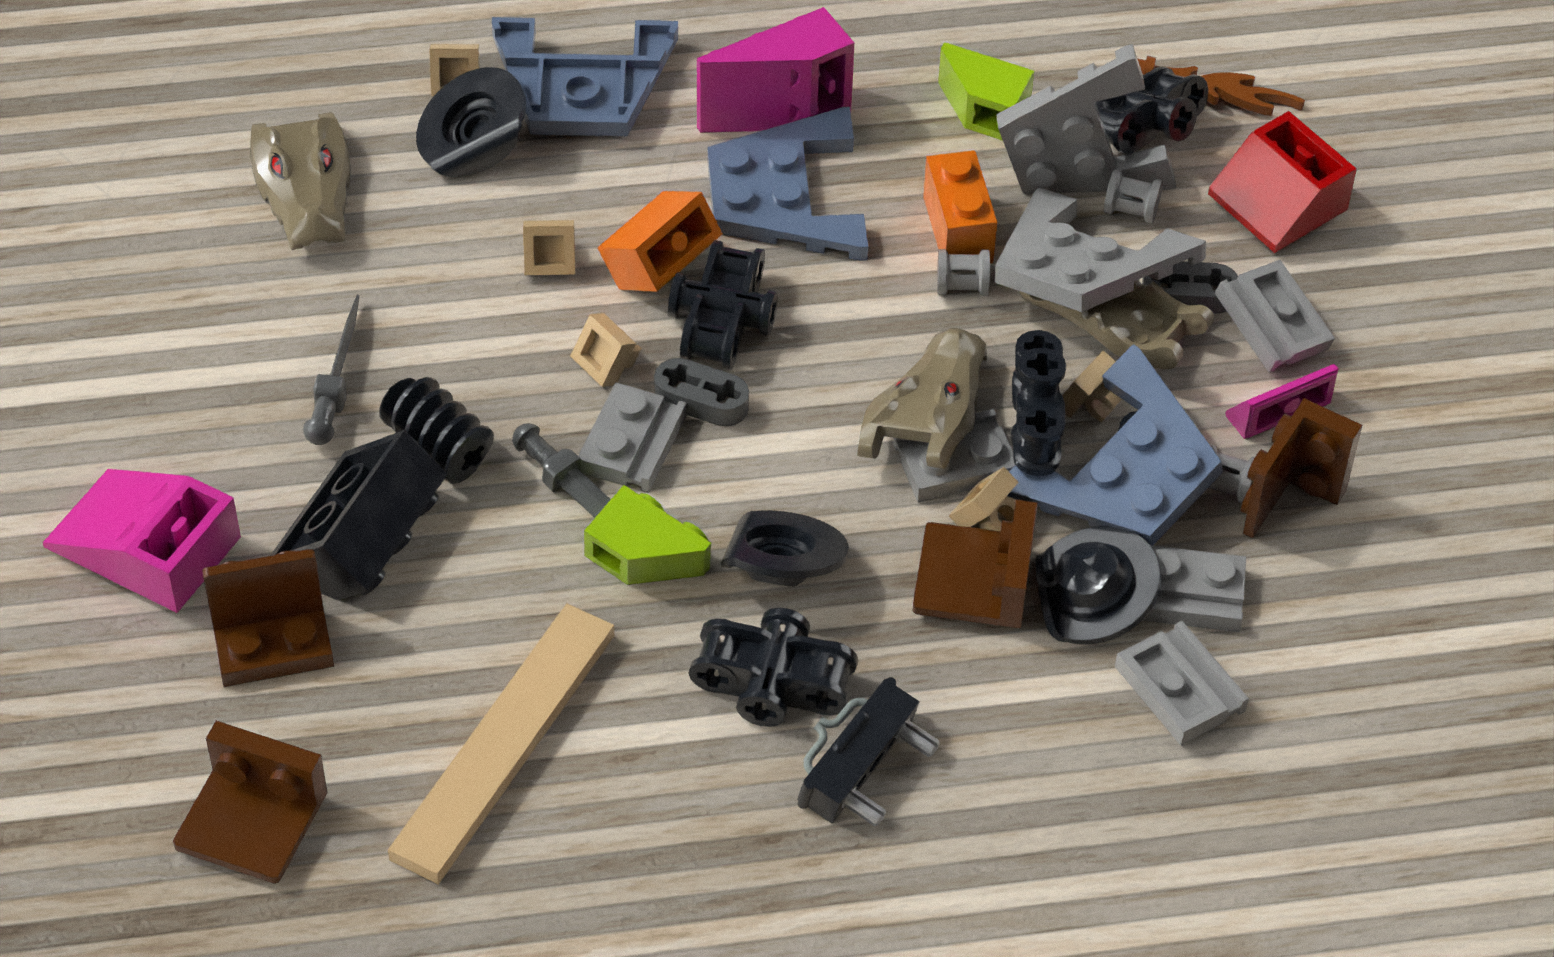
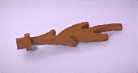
(1235, 89)

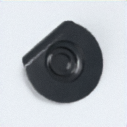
(472, 122)
(784, 547)
(1097, 584)

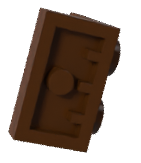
(1308, 451)
(976, 571)
(268, 617)
(253, 803)

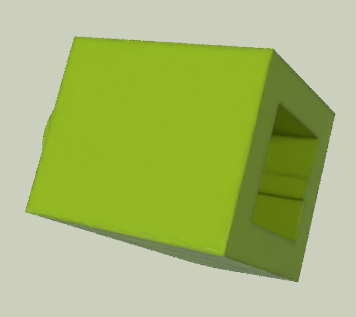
(981, 87)
(643, 542)

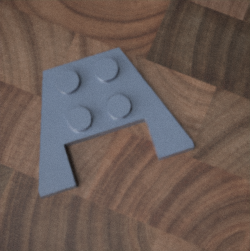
(584, 90)
(764, 191)
(1143, 472)

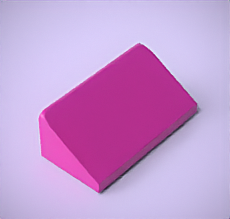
(1267, 409)

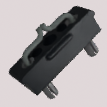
(858, 752)

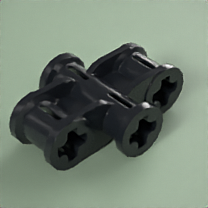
(1165, 105)
(722, 304)
(1038, 403)
(773, 667)

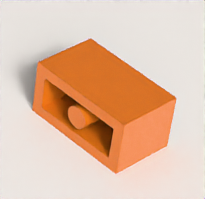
(959, 204)
(660, 240)

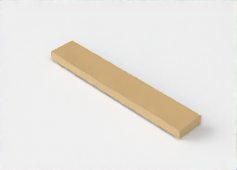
(501, 744)

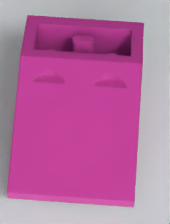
(776, 76)
(149, 533)

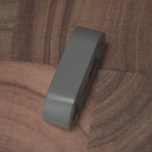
(1194, 283)
(702, 391)

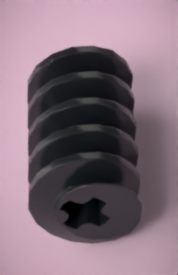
(437, 425)

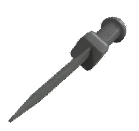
(330, 389)
(560, 468)

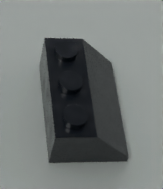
(365, 513)

